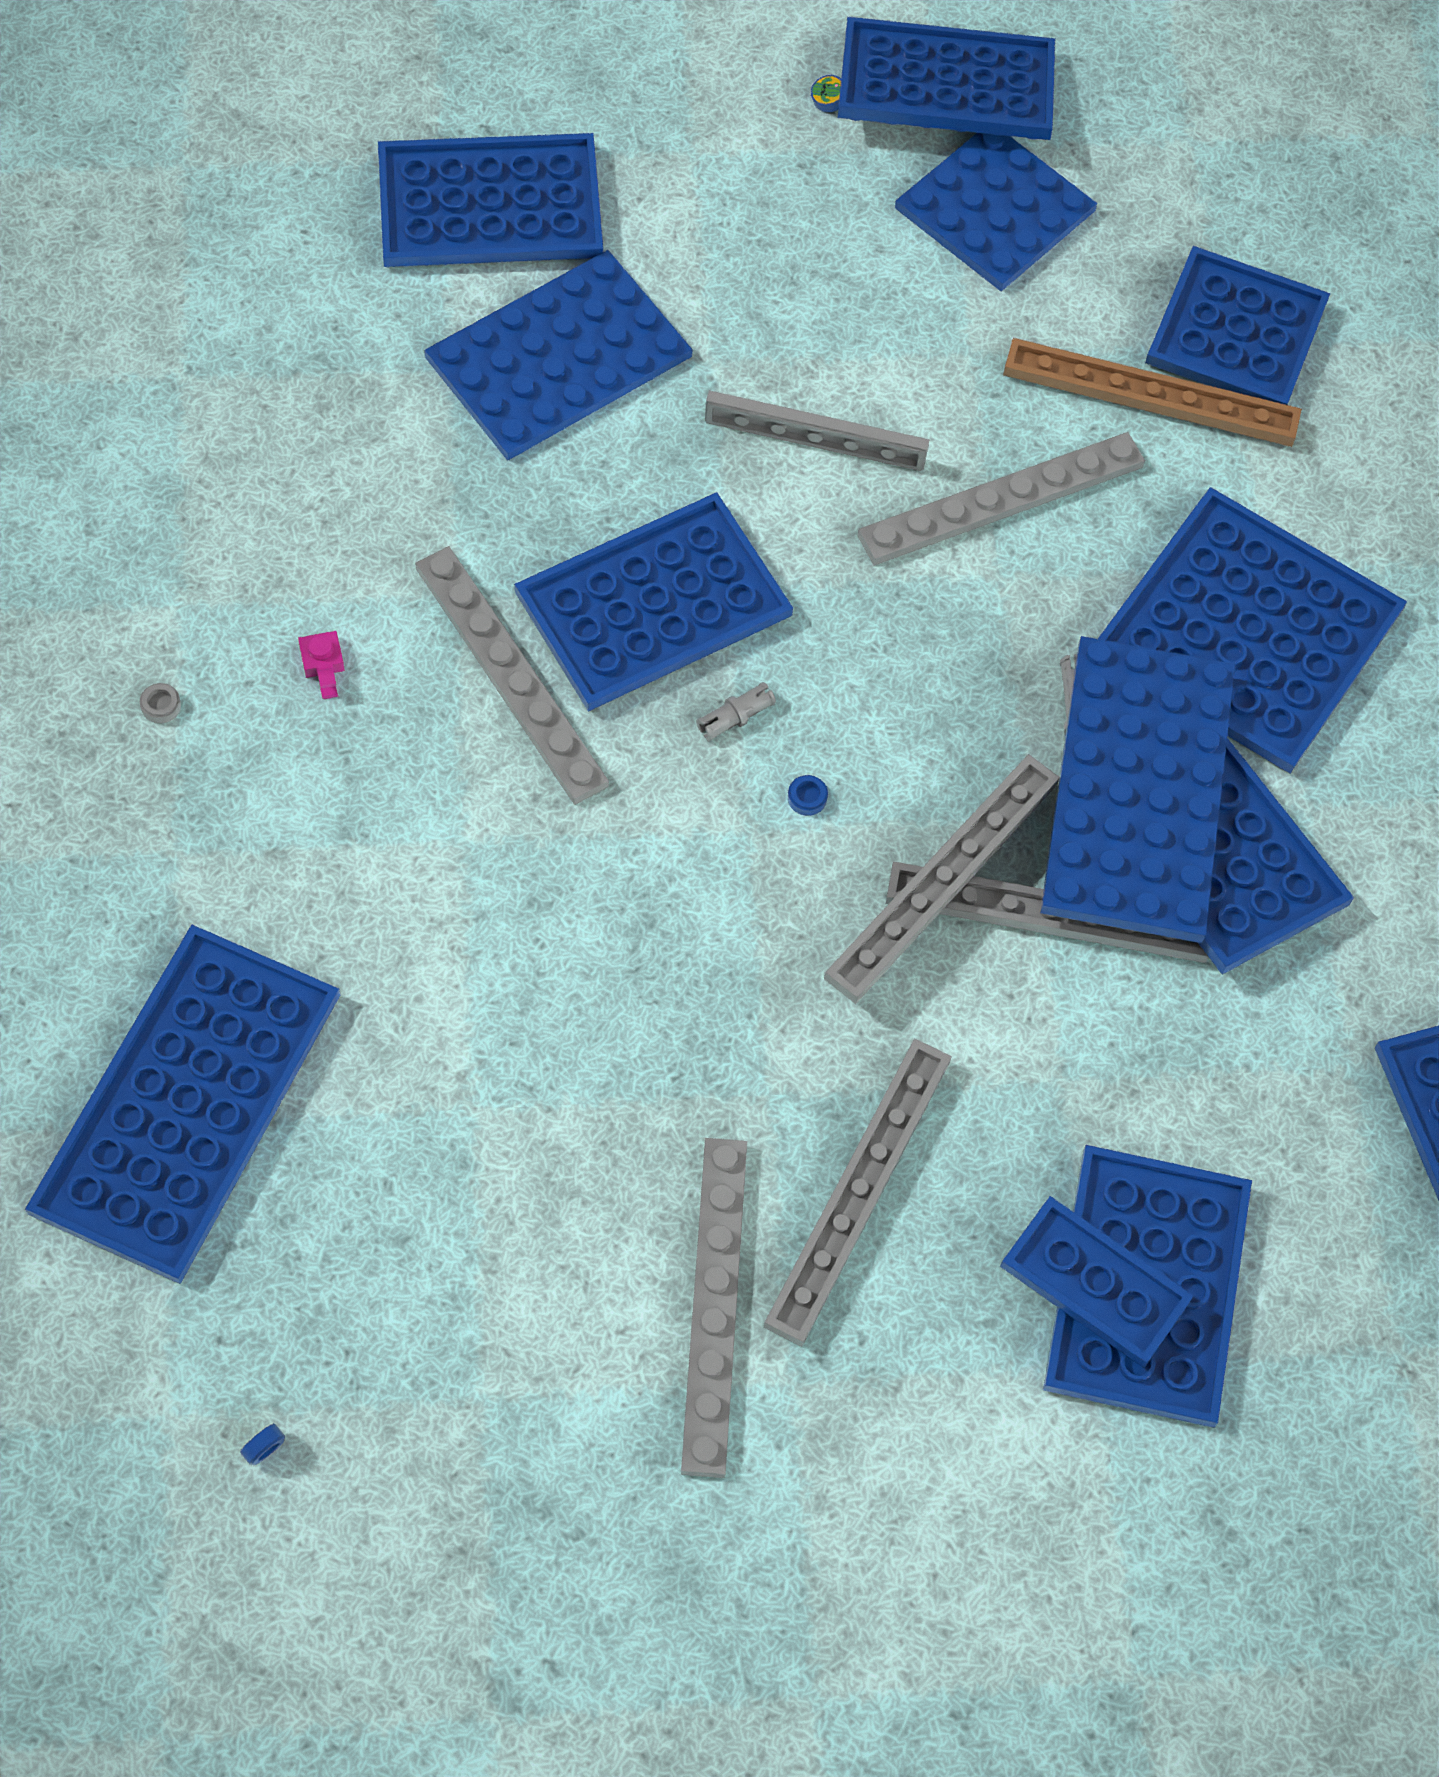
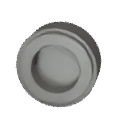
(160, 703)

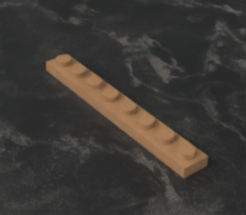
(1152, 392)

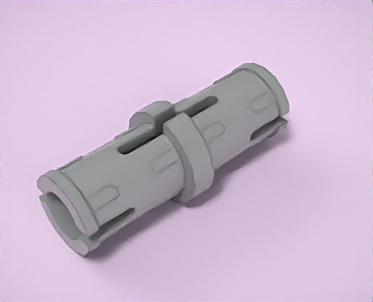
(736, 711)

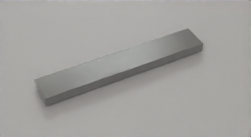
(816, 430)

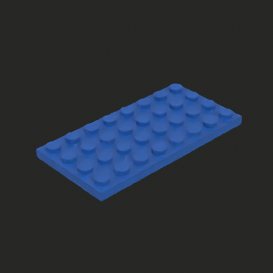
(1139, 790)
(183, 1104)

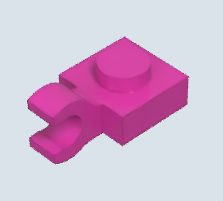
(322, 658)

